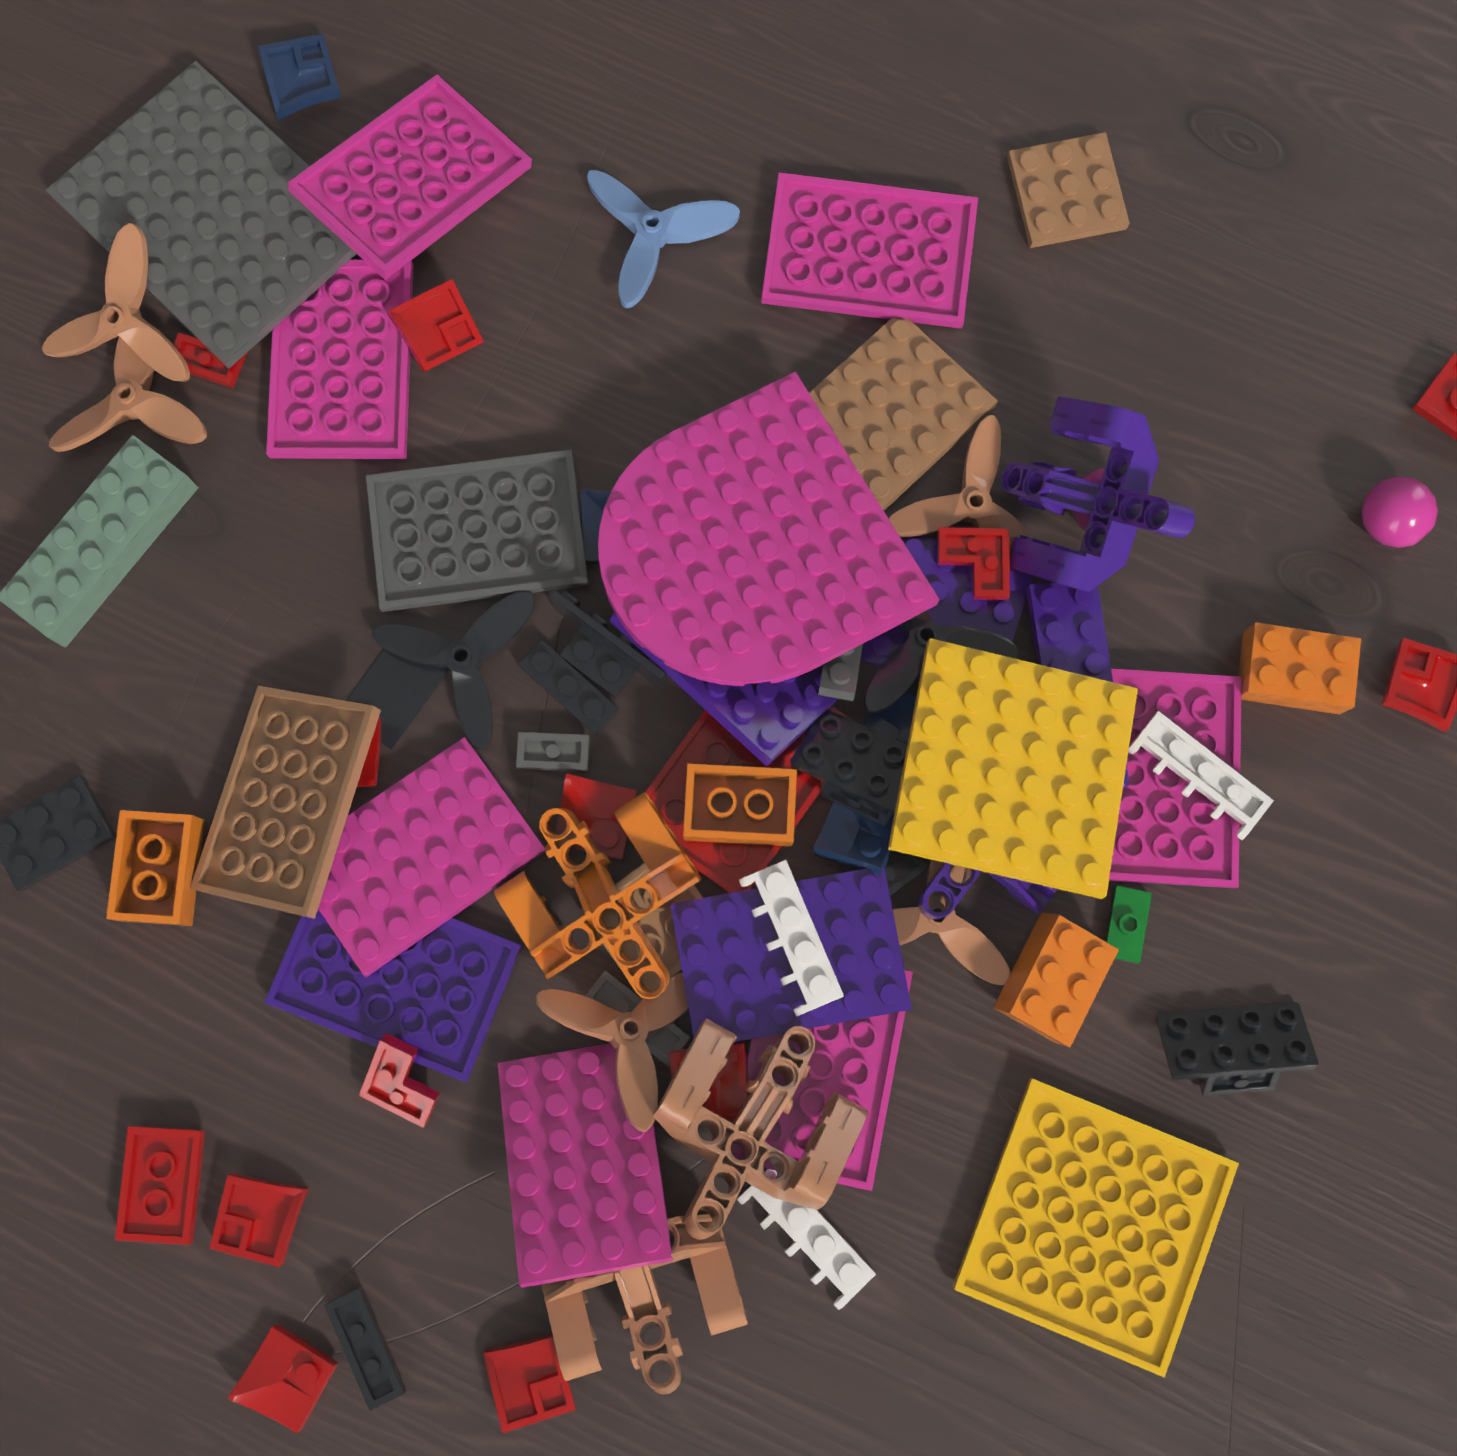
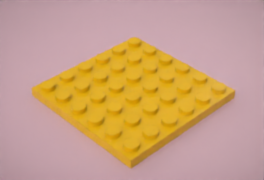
(1014, 769)
(1096, 1227)

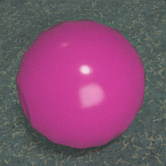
(1399, 512)

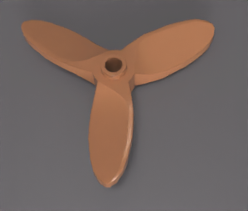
(121, 314)
(131, 401)
(978, 477)
(958, 936)
(634, 1063)

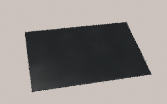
(398, 691)

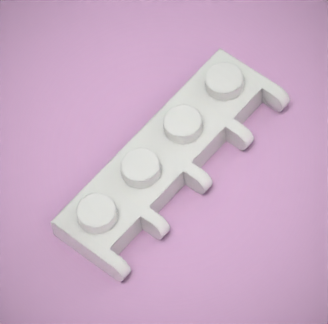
(1202, 772)
(796, 936)
(817, 1240)

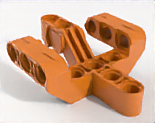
(553, 944)

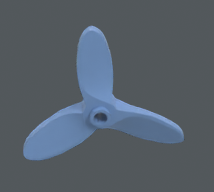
(654, 229)

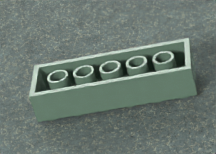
(98, 542)

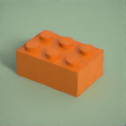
(1299, 668)
(740, 805)
(155, 868)
(1056, 978)

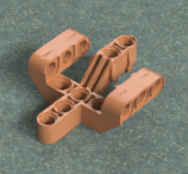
(798, 1182)
(645, 1308)

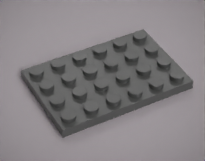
(476, 530)

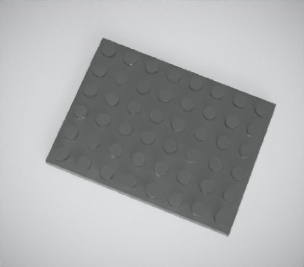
(215, 211)

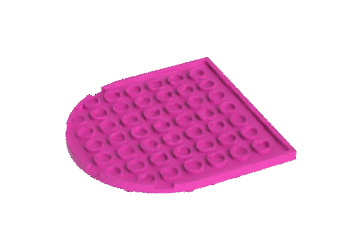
(754, 545)

